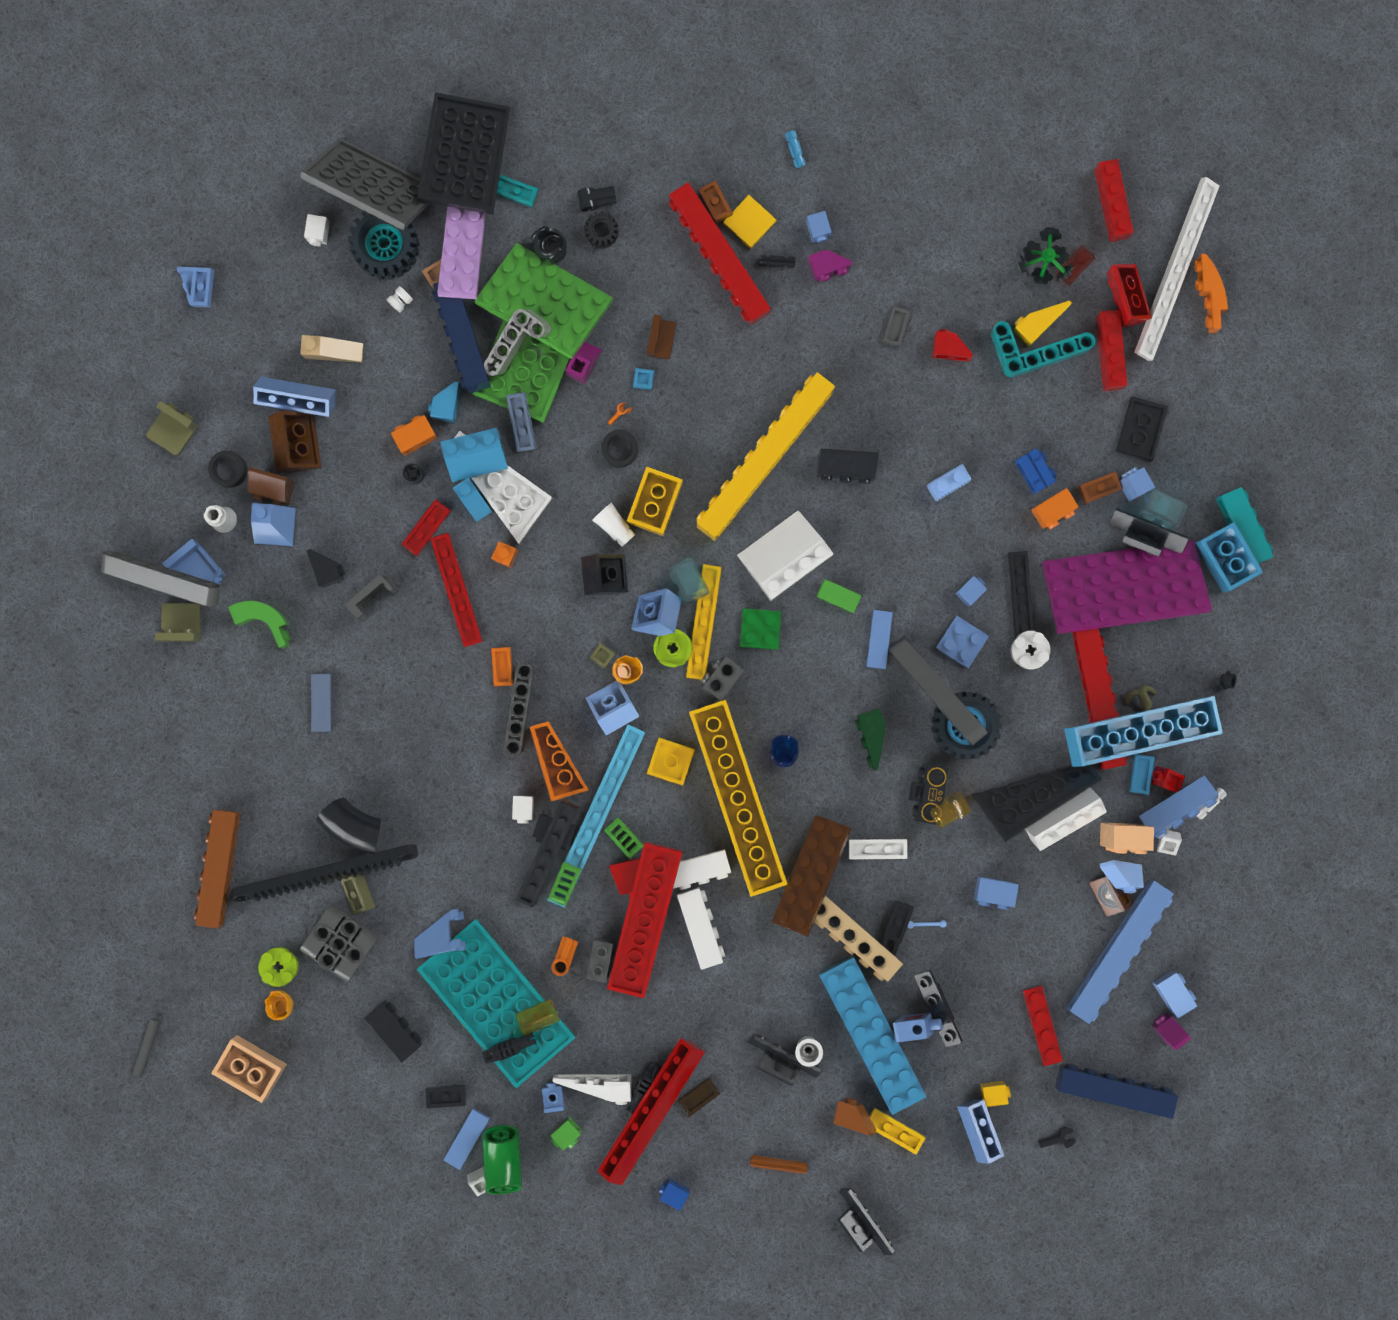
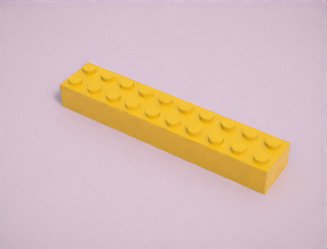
(765, 457)
(738, 798)

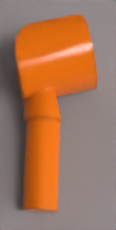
(620, 411)

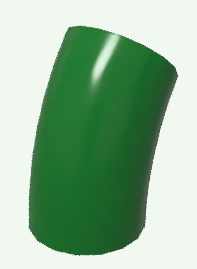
(501, 1160)

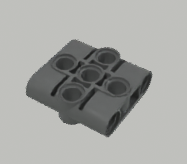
(330, 921)

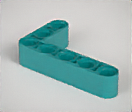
(1038, 355)

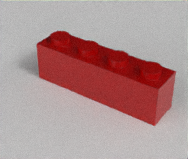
(1113, 200)
(1111, 350)

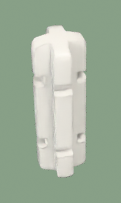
(1203, 812)

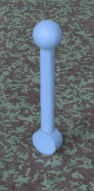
(942, 923)

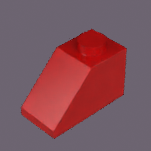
(949, 346)

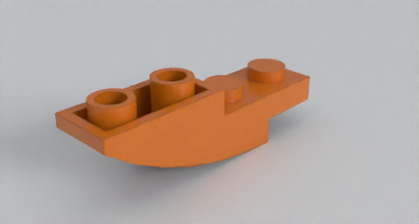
(1211, 285)

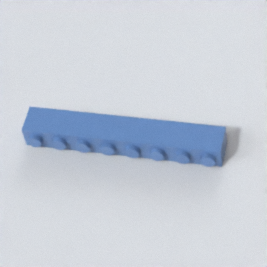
(1119, 951)

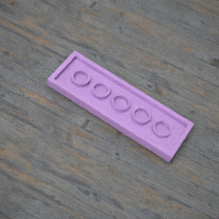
(461, 253)

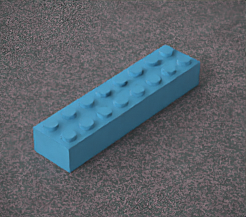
(1143, 731)
(872, 1034)

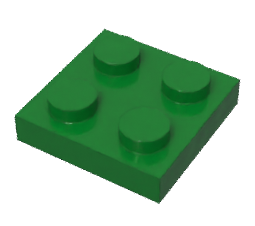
(760, 629)

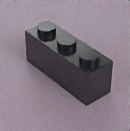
(394, 1030)

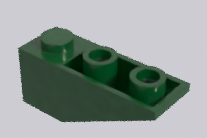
(873, 732)

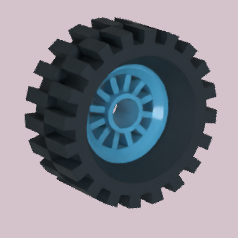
(962, 749)

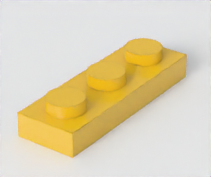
(896, 1131)

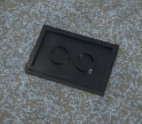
(1141, 429)

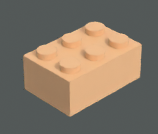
(1127, 837)
(249, 1068)

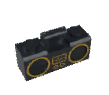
(933, 790)

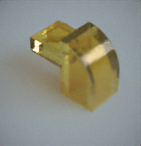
(952, 808)

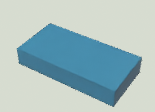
(1141, 774)

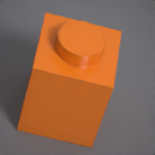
(504, 554)

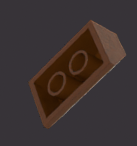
(294, 441)

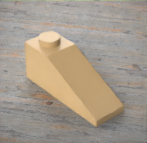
(331, 349)

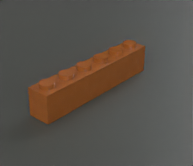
(217, 868)

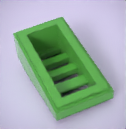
(635, 849)
(560, 900)

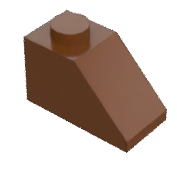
(853, 1117)

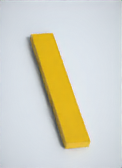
(704, 623)

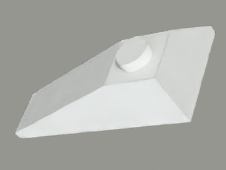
(605, 1086)

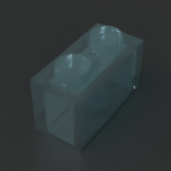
(688, 580)

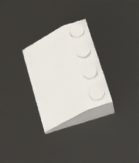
(785, 555)

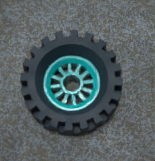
(369, 261)

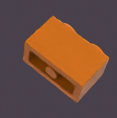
(413, 435)
(1054, 509)

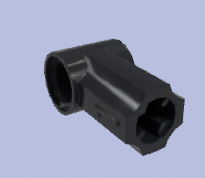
(593, 198)

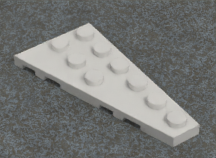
(513, 499)

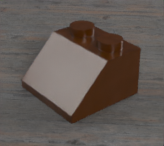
(270, 486)

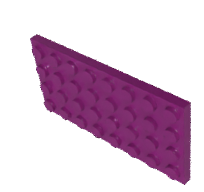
(1125, 588)

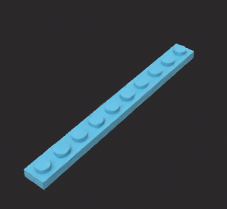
(602, 802)

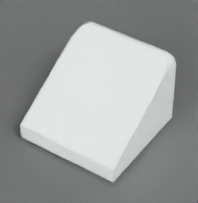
(1169, 843)
(476, 1181)

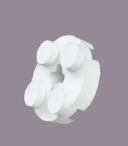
(1039, 656)

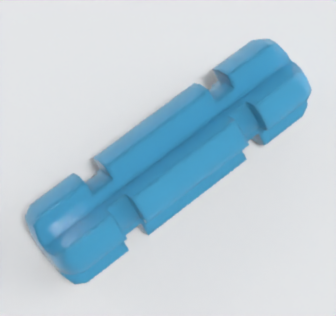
(795, 149)

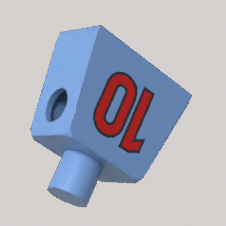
(916, 1027)

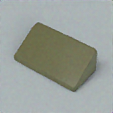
(357, 894)

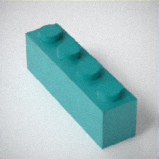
(1237, 509)

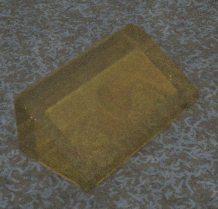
(537, 1017)

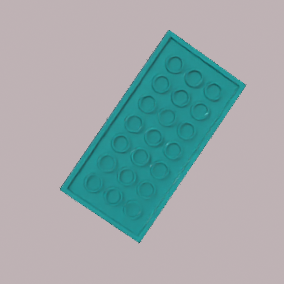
(485, 996)

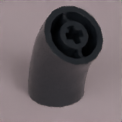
(350, 825)

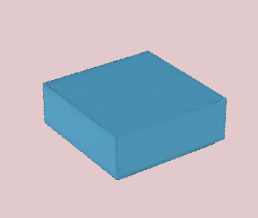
(643, 379)

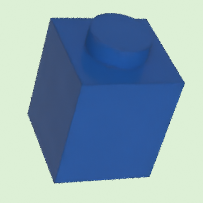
(673, 1194)

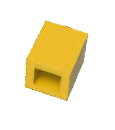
(995, 1093)

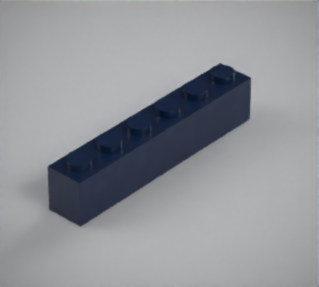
(463, 342)
(1116, 1091)

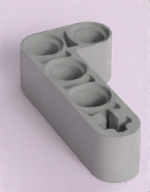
(512, 345)

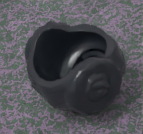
(549, 244)

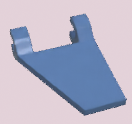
(438, 938)

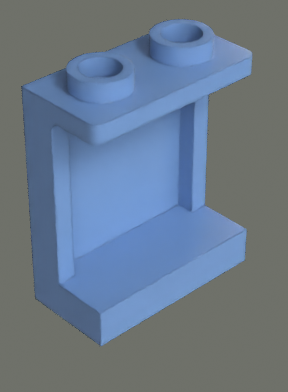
(196, 562)

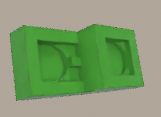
(838, 596)

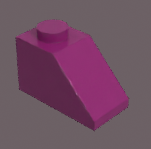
(1170, 1031)

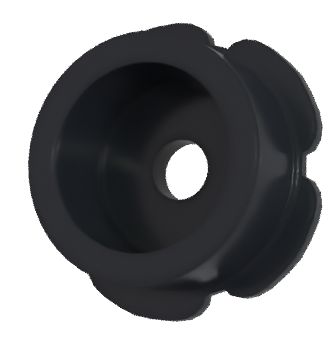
(1228, 680)

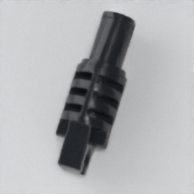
(508, 1048)
(644, 1083)

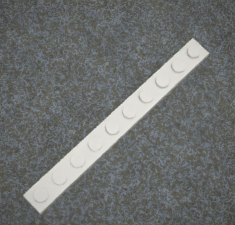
(1177, 268)

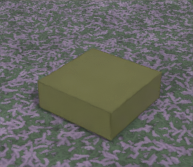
(602, 655)

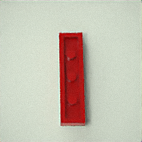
(1042, 1025)

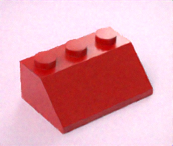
(1128, 294)

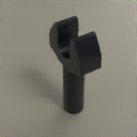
(1058, 1139)

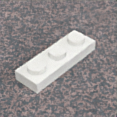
(877, 848)

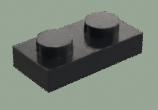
(445, 1096)

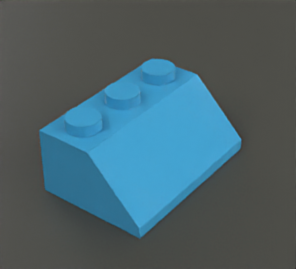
(474, 455)
(1228, 557)

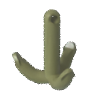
(1144, 699)

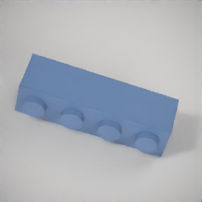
(294, 396)
(1179, 807)

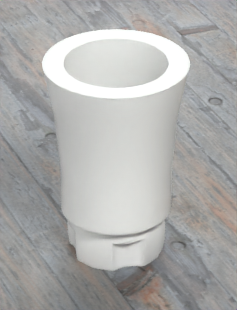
(226, 518)
(614, 525)
(811, 1057)

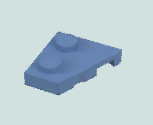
(198, 285)

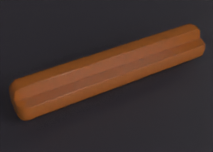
(778, 1164)

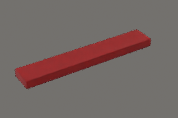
(456, 590)

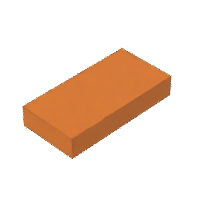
(502, 666)

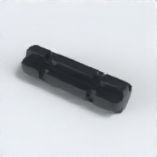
(777, 261)

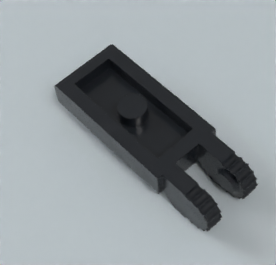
(897, 925)

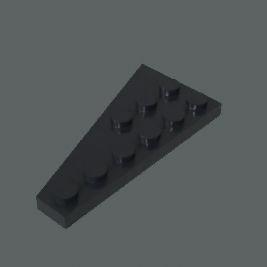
(1025, 802)

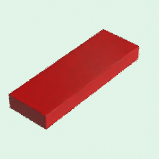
(426, 527)

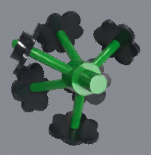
(1055, 256)

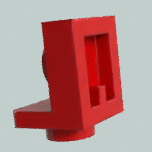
(1167, 779)

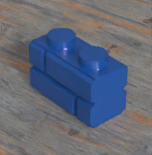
(1036, 471)

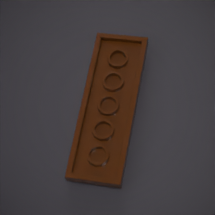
(811, 875)

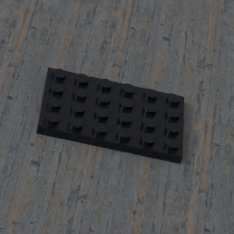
(463, 153)

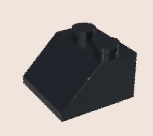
(604, 574)

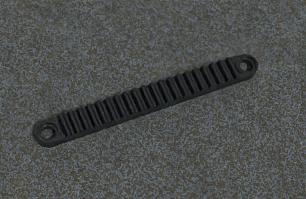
(325, 873)

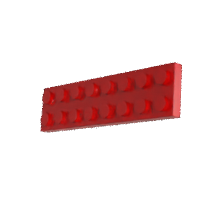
(644, 919)

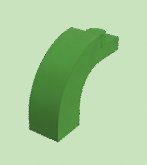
(252, 610)

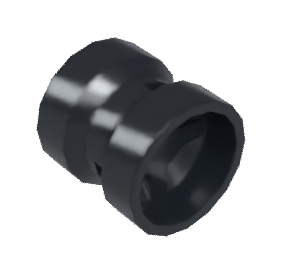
(413, 470)

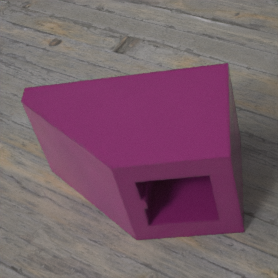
(826, 264)
(583, 362)

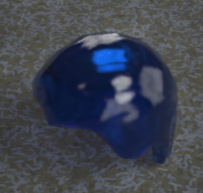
(784, 750)

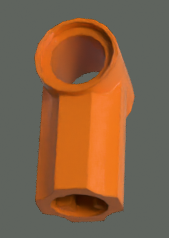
(565, 954)

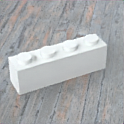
(1066, 819)
(701, 869)
(700, 927)

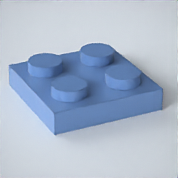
(962, 642)

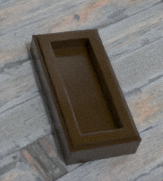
(699, 1097)

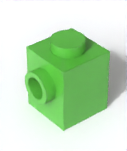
(566, 1134)

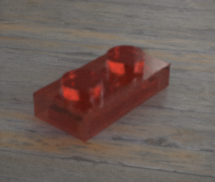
(1081, 260)

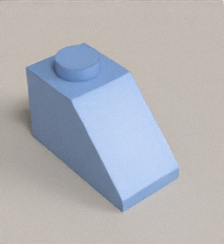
(1124, 875)

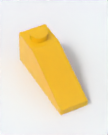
(1035, 323)

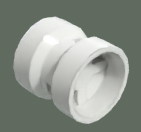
(396, 303)

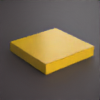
(749, 221)
(670, 761)

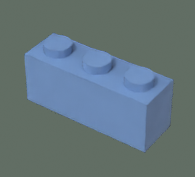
(980, 1131)

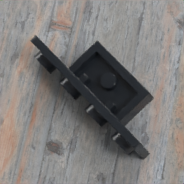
(1146, 534)
(938, 1007)
(779, 1062)
(860, 1226)

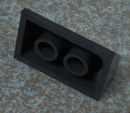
(847, 465)

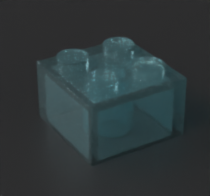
(1161, 509)

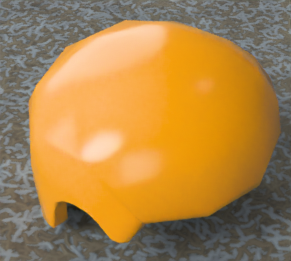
(627, 669)
(278, 1005)

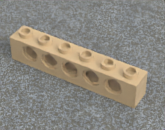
(882, 972)

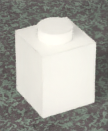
(317, 230)
(523, 808)

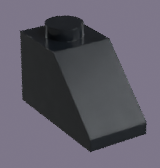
(325, 569)

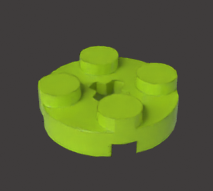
(679, 657)
(285, 958)

